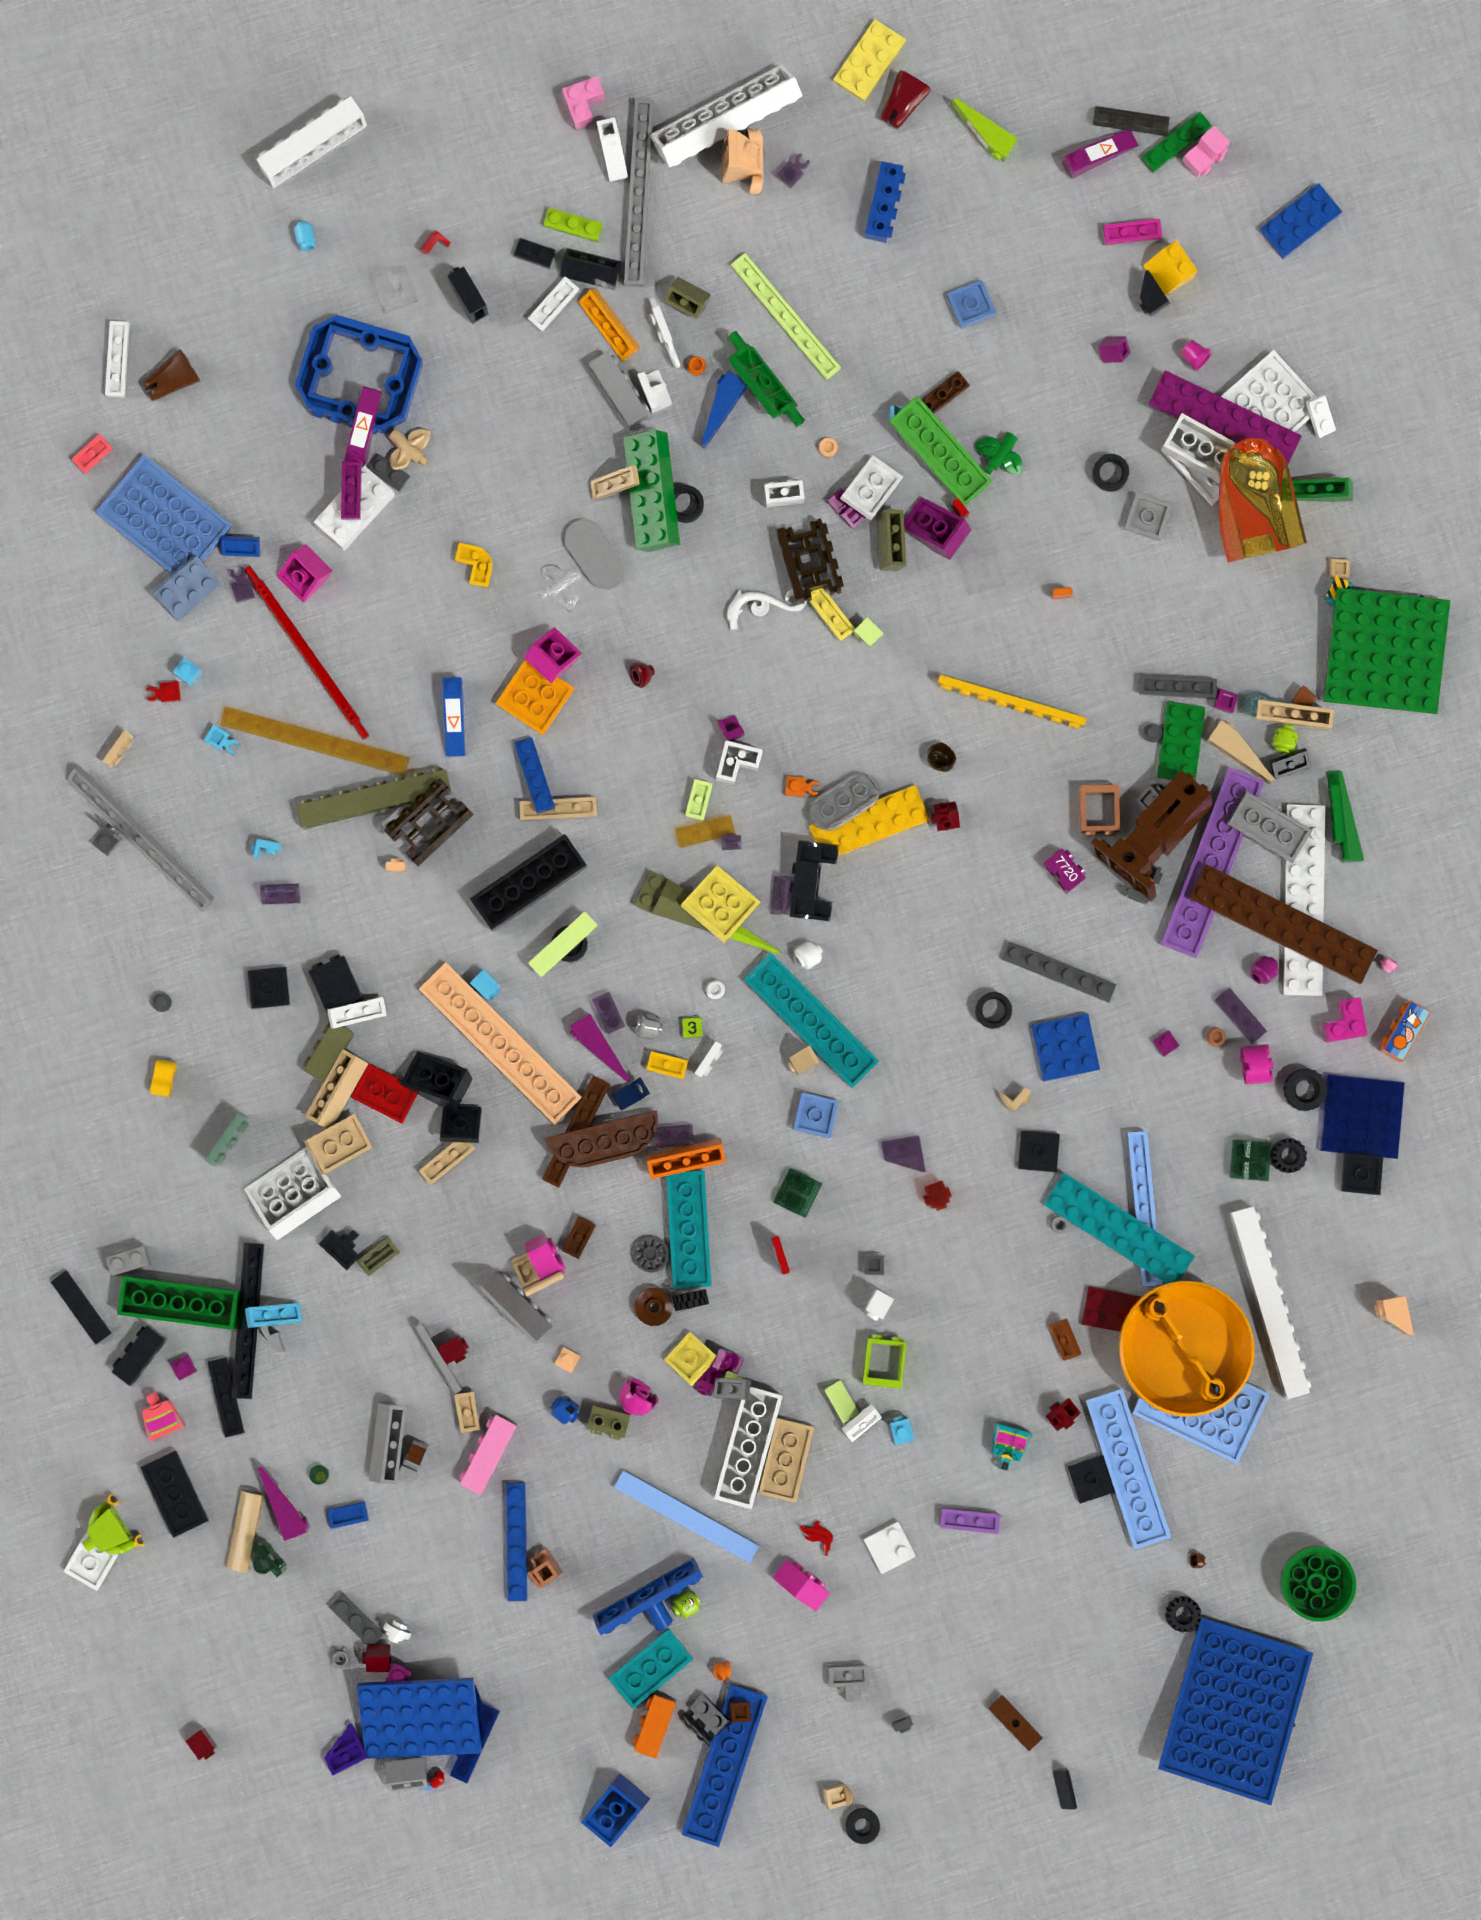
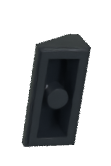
(1064, 1789)

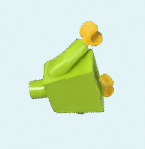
(109, 1531)

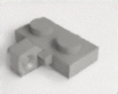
(848, 1679)

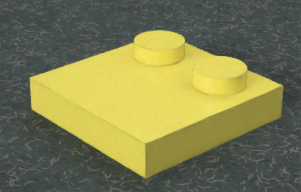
(690, 1358)

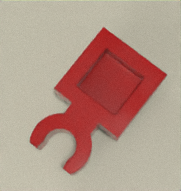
(168, 692)

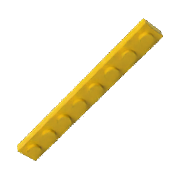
(1020, 705)

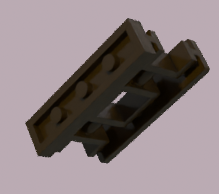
(795, 565)
(435, 835)

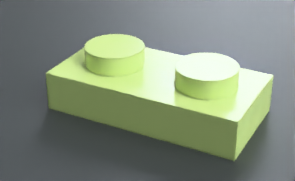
(698, 800)

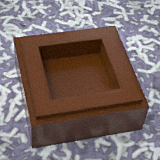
(740, 1711)

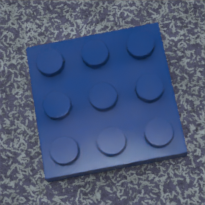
(1065, 1047)

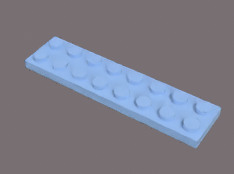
(1128, 1468)

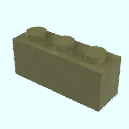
(891, 540)
(327, 1051)

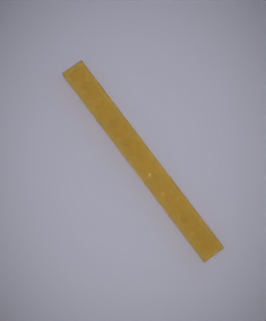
(315, 741)

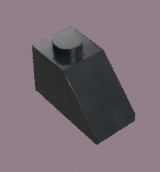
(1152, 296)

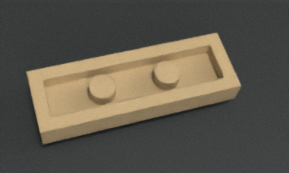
(615, 482)
(446, 1161)

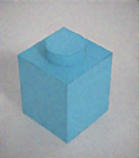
(187, 671)
(486, 985)

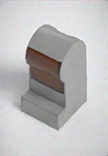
(414, 1459)

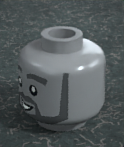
(648, 1026)

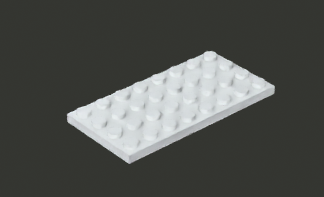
(1269, 391)

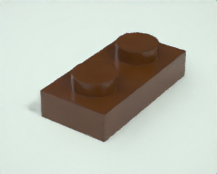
(578, 1237)

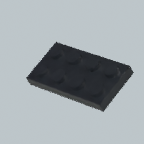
(174, 1494)

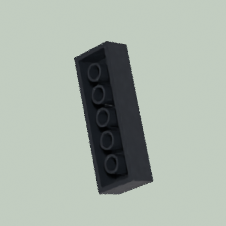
(528, 882)

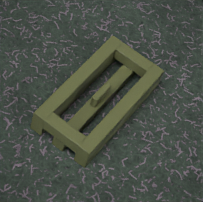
(365, 1266)

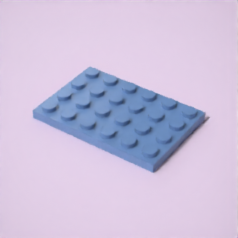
(162, 516)

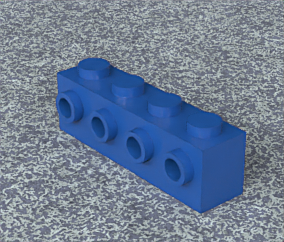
(884, 201)

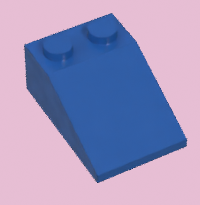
(615, 1810)

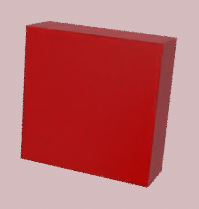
(959, 508)

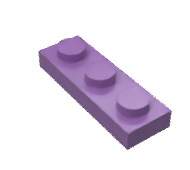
(970, 1520)

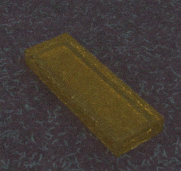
(704, 831)

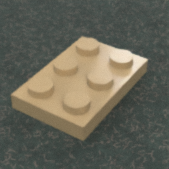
(338, 1144)

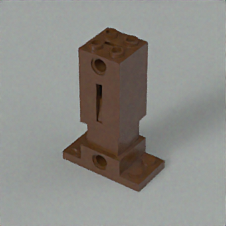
(1157, 832)

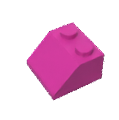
(304, 572)

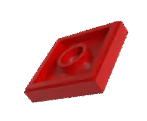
(780, 1255)

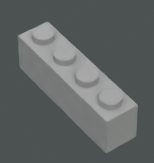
(618, 390)
(387, 1443)

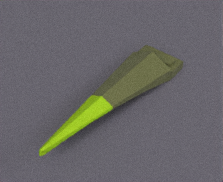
(664, 899)

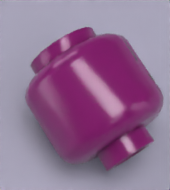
(1264, 970)

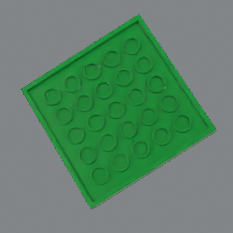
(1386, 650)

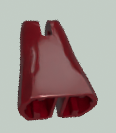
(904, 98)

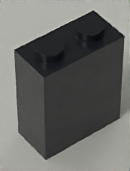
(467, 294)
(335, 983)

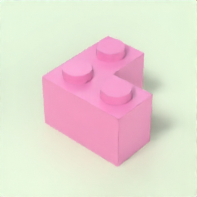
(580, 97)
(1209, 150)

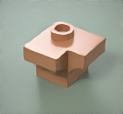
(544, 1568)

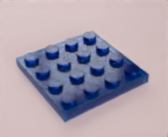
(1362, 1116)

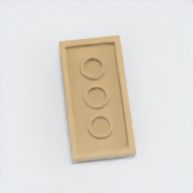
(786, 1460)

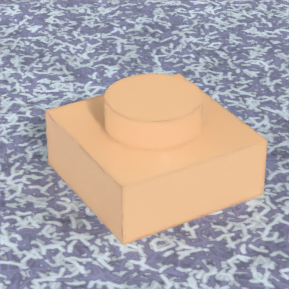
(396, 865)
(567, 1360)

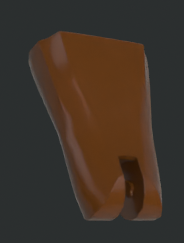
(171, 376)

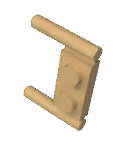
(528, 1276)

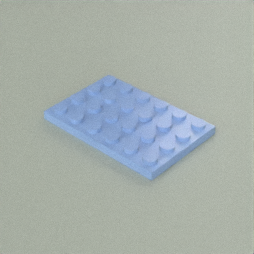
(1221, 1431)

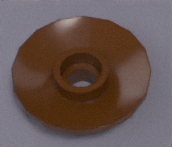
(643, 1309)

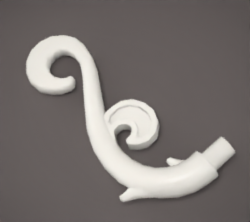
(759, 611)

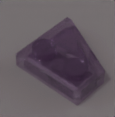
(904, 1152)

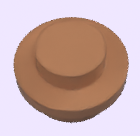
(1216, 1037)

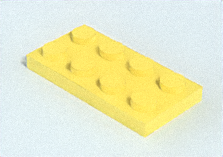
(869, 60)

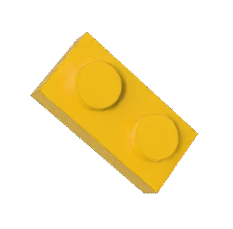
(667, 1065)

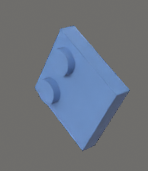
(971, 304)
(815, 1115)

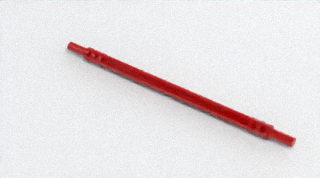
(306, 652)

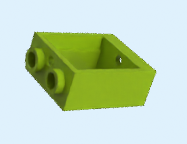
(895, 1341)

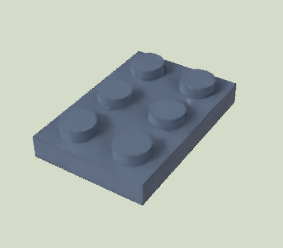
(186, 587)

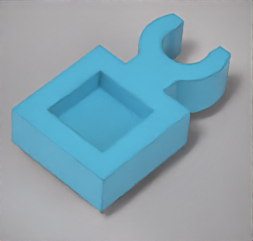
(219, 738)

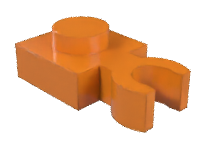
(797, 787)

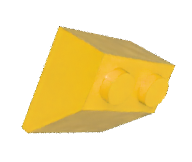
(1171, 268)

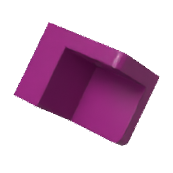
(1114, 349)
(731, 728)

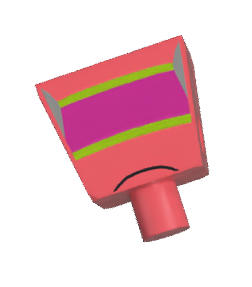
(161, 1417)

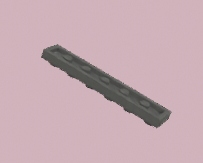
(1059, 972)

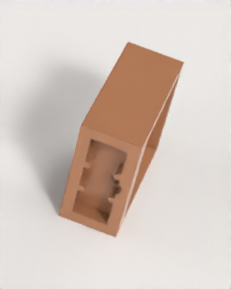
(1099, 790)

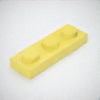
(831, 614)

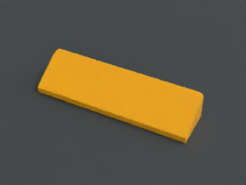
(609, 324)

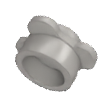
(341, 1663)

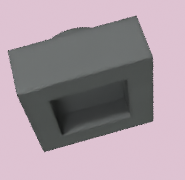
(873, 1265)
(903, 1724)

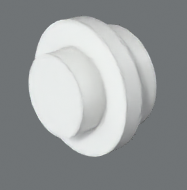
(715, 989)

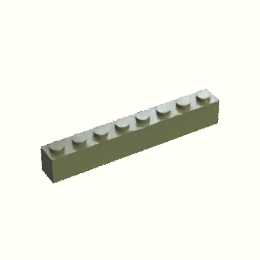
(367, 800)

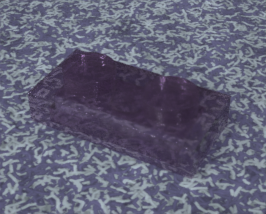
(280, 894)
(780, 895)
(608, 1013)
(674, 1136)

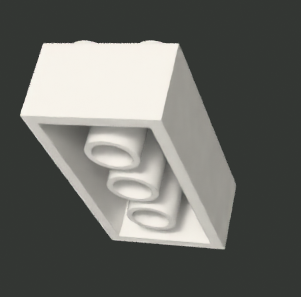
(1197, 446)
(374, 498)

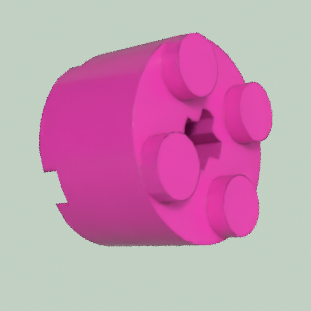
(1256, 1064)

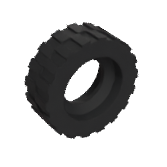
(1305, 1104)

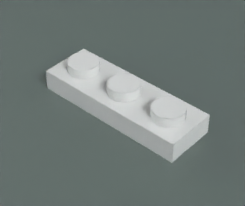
(553, 304)
(356, 1012)

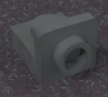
(1149, 795)

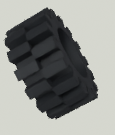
(1277, 1155)
(690, 1300)
(1193, 1620)

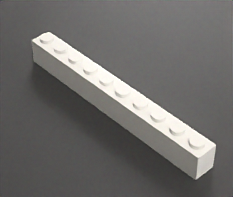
(1269, 1302)

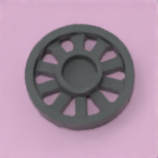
(651, 1254)

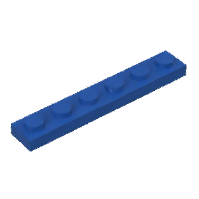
(516, 1541)

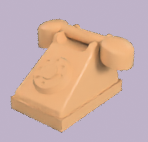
(743, 158)

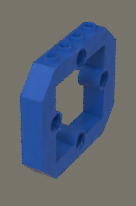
(317, 352)

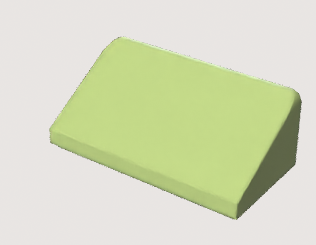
(841, 1401)

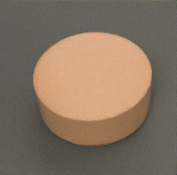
(828, 447)

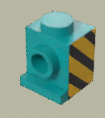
(1337, 582)

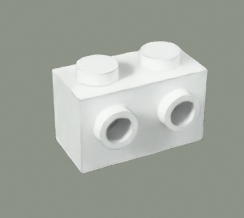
(784, 493)

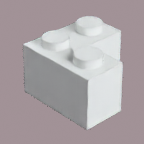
(737, 756)

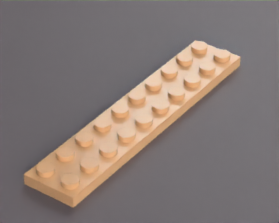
(500, 1043)

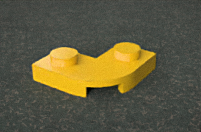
(481, 563)

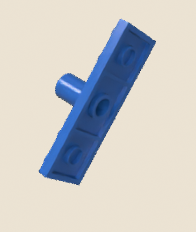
(649, 1599)

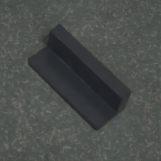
(590, 268)

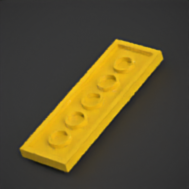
(885, 818)

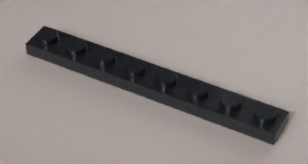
(246, 1336)

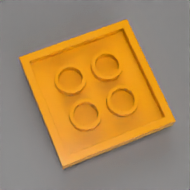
(534, 698)

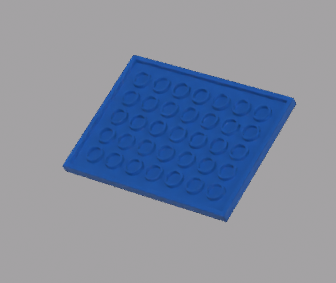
(1235, 1711)

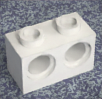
(878, 1305)

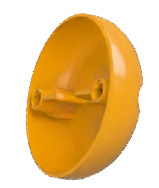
(1186, 1348)

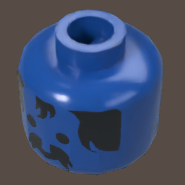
(565, 1409)

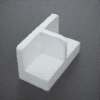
(654, 390)

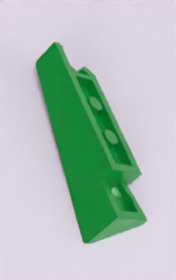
(1342, 819)

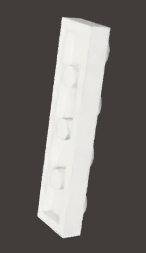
(117, 359)

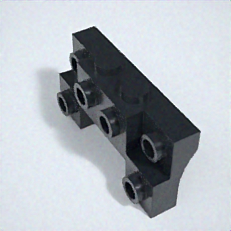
(807, 880)

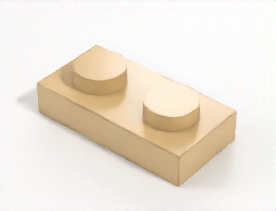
(123, 743)
(467, 1412)

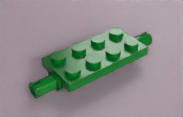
(762, 381)

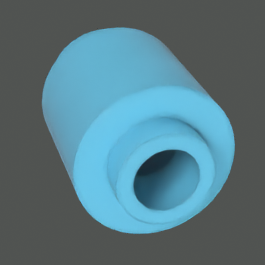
(304, 236)

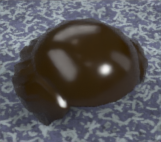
(941, 757)

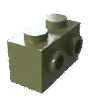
(687, 297)
(609, 1422)

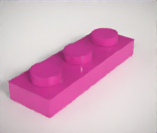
(1132, 232)

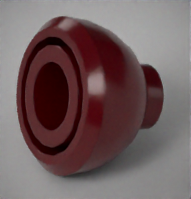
(641, 673)

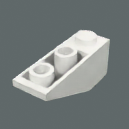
(612, 149)

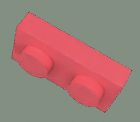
(92, 454)

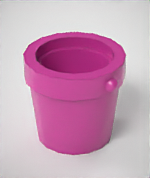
(1196, 354)

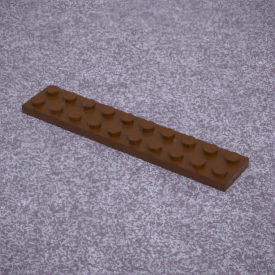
(1283, 924)

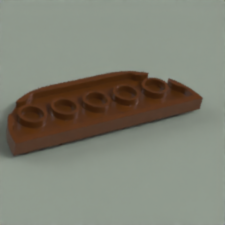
(604, 1141)

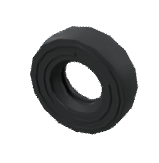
(854, 1816)

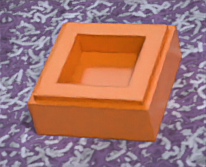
(1059, 593)

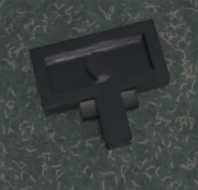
(341, 1247)

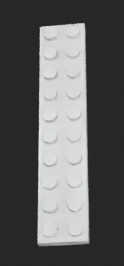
(1305, 893)

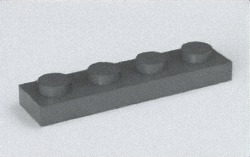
(1178, 686)

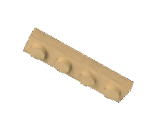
(563, 809)

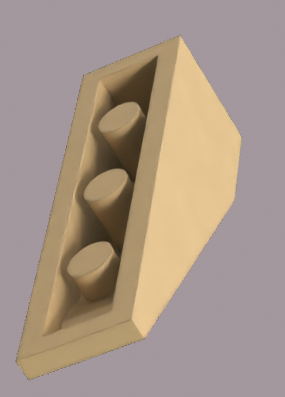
(1295, 715)
(1231, 744)

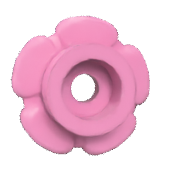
(1388, 964)

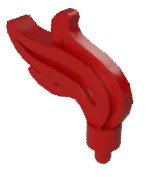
(819, 1534)

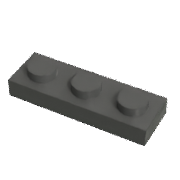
(356, 1620)

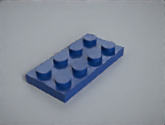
(1300, 221)

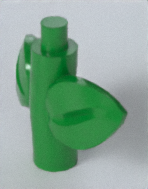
(1000, 454)

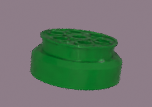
(1343, 1580)

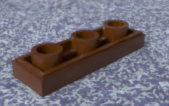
(951, 388)
(1023, 1731)

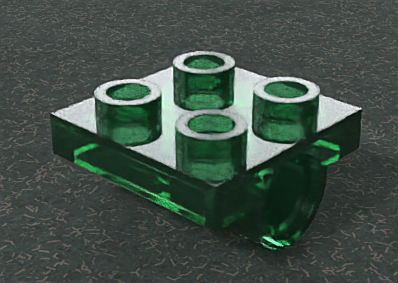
(1250, 1160)
(797, 1193)
(276, 1564)

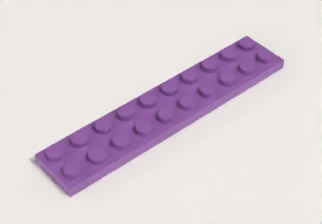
(1217, 849)

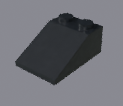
(437, 1080)

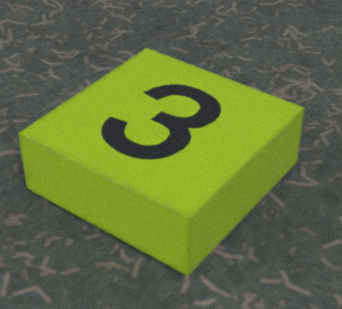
(692, 1027)

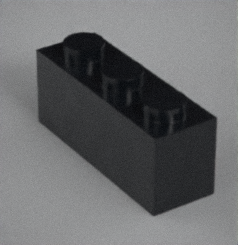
(138, 1354)

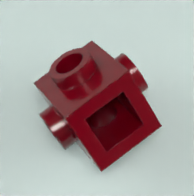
(945, 816)
(1060, 1417)

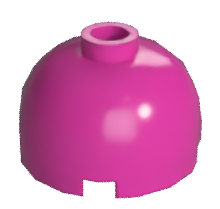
(637, 1398)

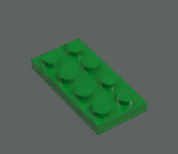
(1180, 740)

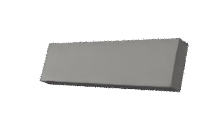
(433, 1349)

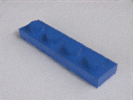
(534, 775)

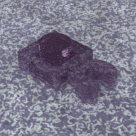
(792, 172)
(242, 587)

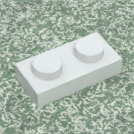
(1320, 416)
(714, 1053)
(861, 1422)

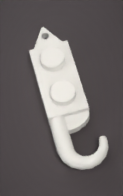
(663, 334)

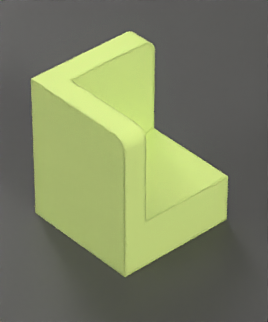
(868, 632)

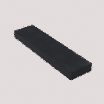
(81, 1307)
(227, 1405)

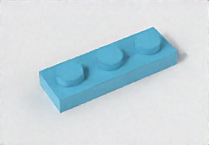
(273, 1315)

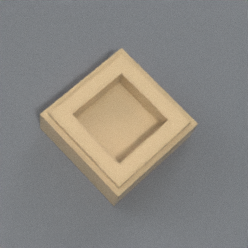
(1340, 568)

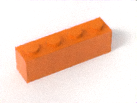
(685, 1158)

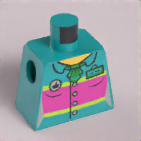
(1009, 1444)

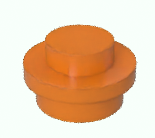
(696, 366)

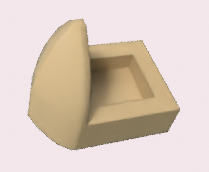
(1022, 1098)
(837, 1796)

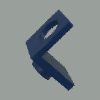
(630, 1094)

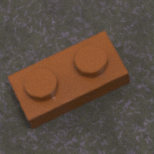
(1065, 1339)

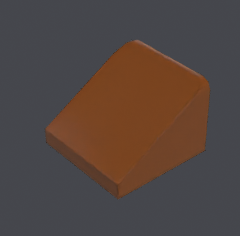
(1304, 697)

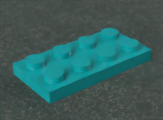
(650, 1668)

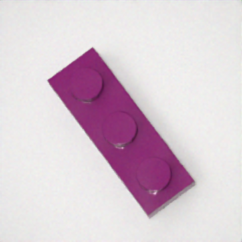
(351, 491)

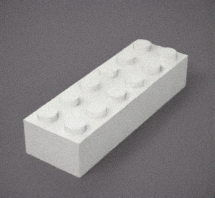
(311, 142)
(748, 1448)

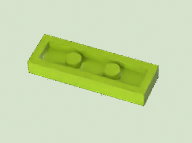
(573, 225)

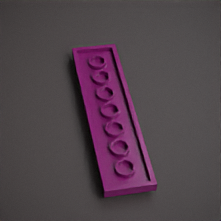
(1232, 421)

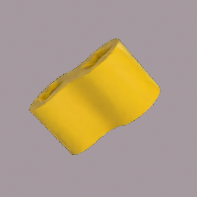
(163, 1078)

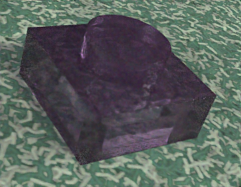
(731, 842)

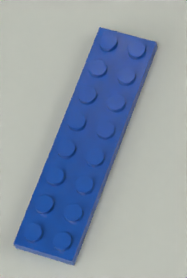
(723, 1770)

